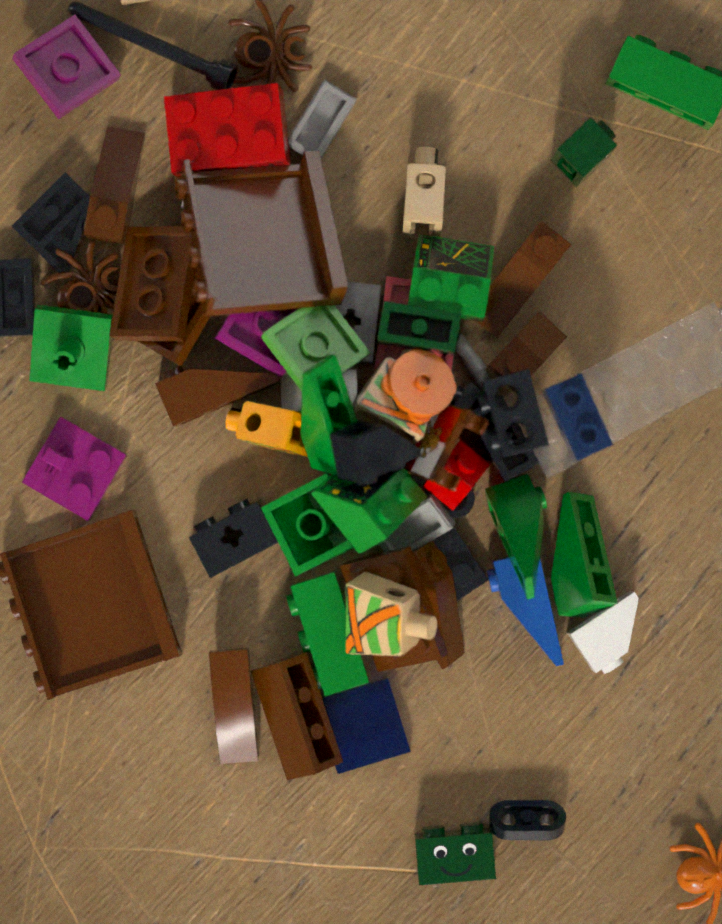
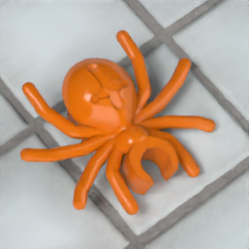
(701, 874)

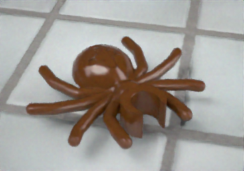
(268, 48)
(88, 289)

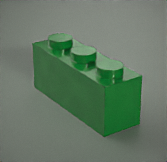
(667, 81)
(324, 633)

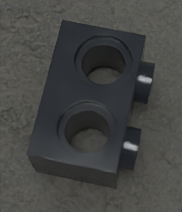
(524, 411)

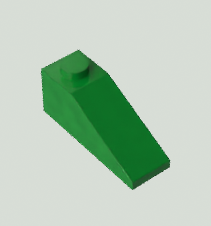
(324, 411)
(520, 524)
(580, 563)

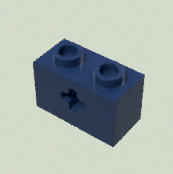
(577, 417)

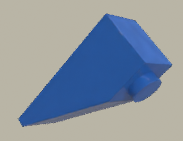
(534, 613)

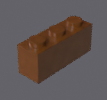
(296, 716)

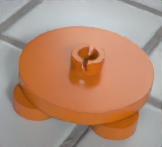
(420, 384)

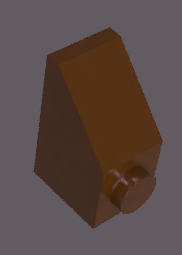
(528, 348)

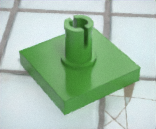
(310, 337)

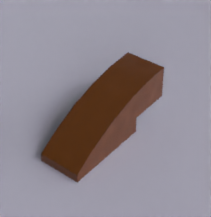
(233, 705)

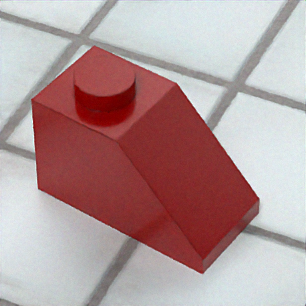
(466, 463)

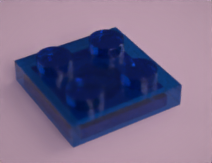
(366, 725)

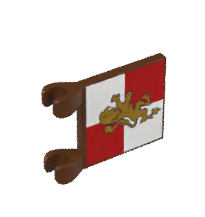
(438, 442)

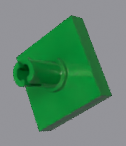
(70, 347)

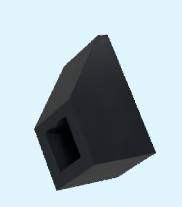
(369, 450)

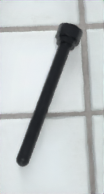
(219, 73)

